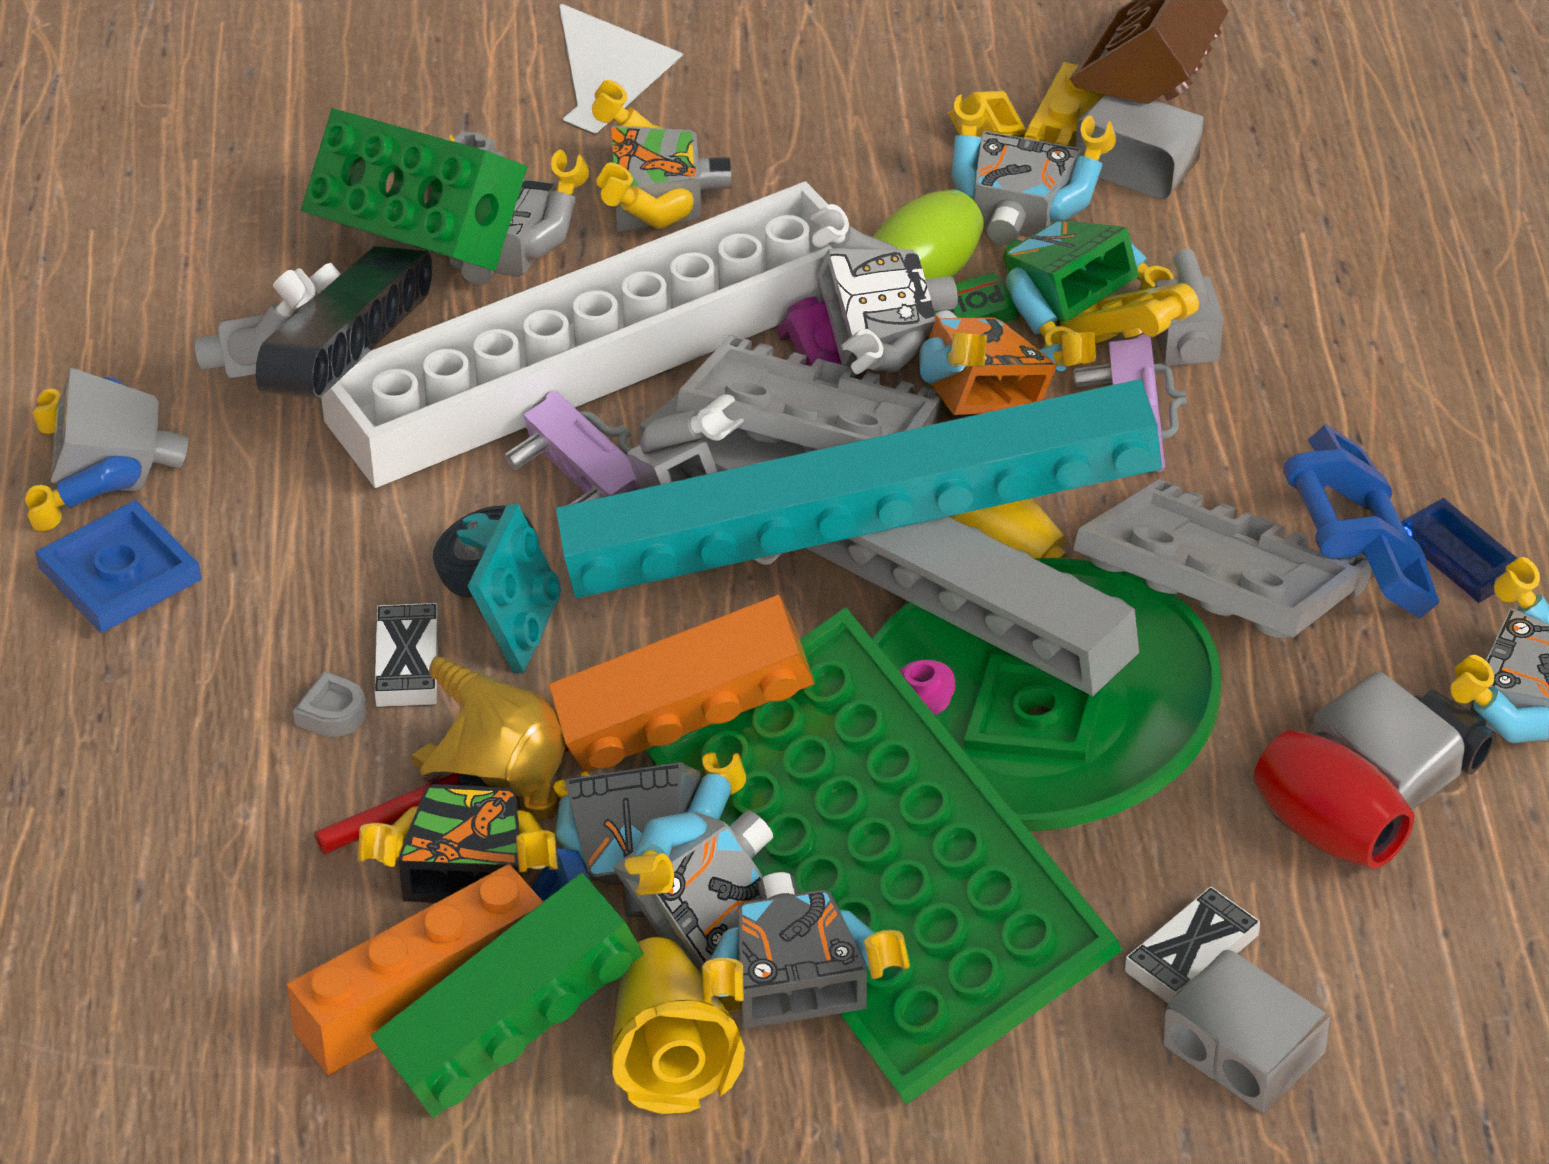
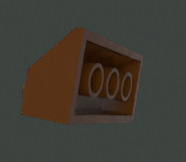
(1150, 49)

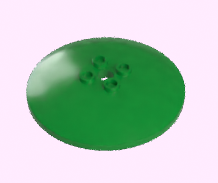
(1088, 750)

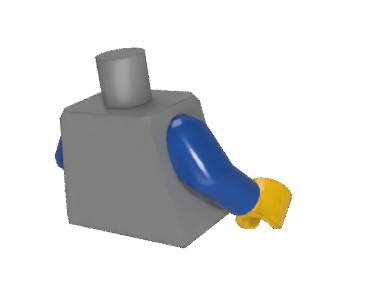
(100, 444)

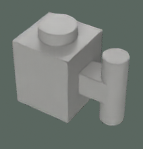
(1199, 335)

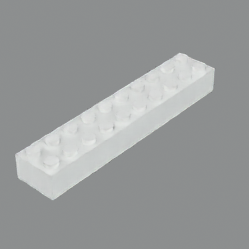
(577, 336)

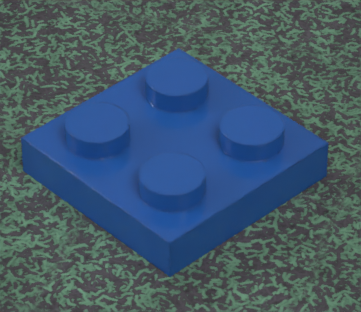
(118, 565)

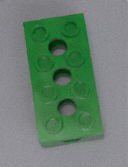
(468, 201)

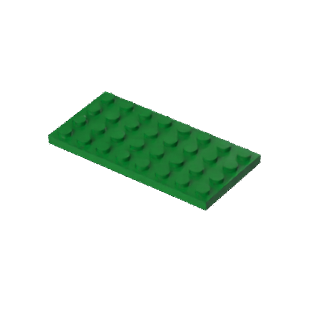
(908, 840)

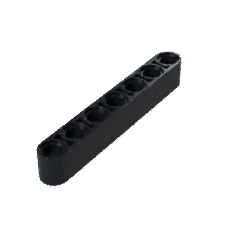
(343, 322)

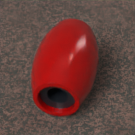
(1333, 798)

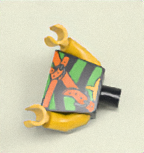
(458, 839)

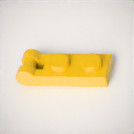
(1136, 312)

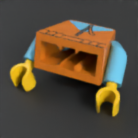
(991, 367)

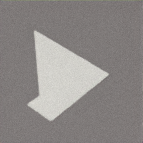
(608, 53)

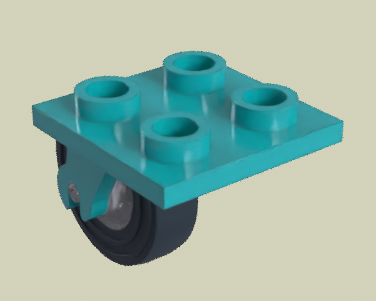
(501, 566)

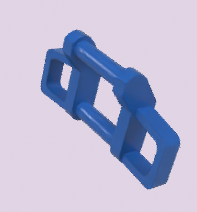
(1392, 554)

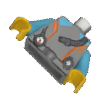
(1021, 180)
(1514, 680)
(694, 878)

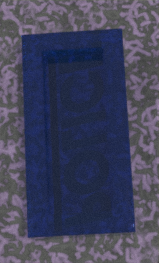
(1459, 548)

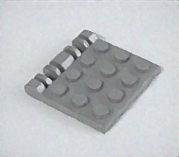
(804, 403)
(1221, 560)

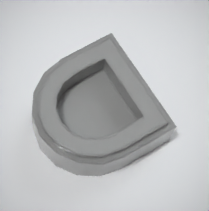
(331, 707)

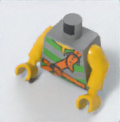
(653, 168)

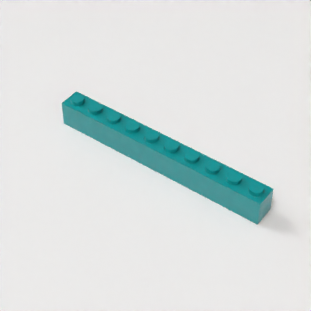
(859, 488)

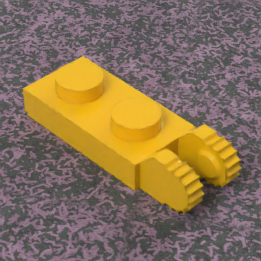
(1061, 109)

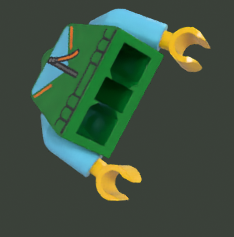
(1070, 270)

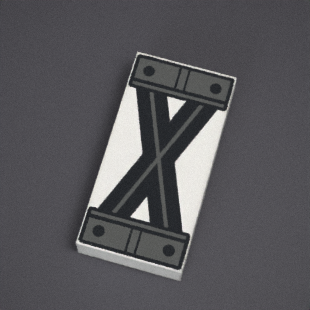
(404, 653)
(1191, 943)

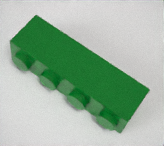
(508, 995)

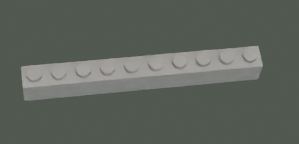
(974, 583)

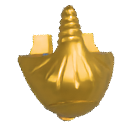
(499, 735)

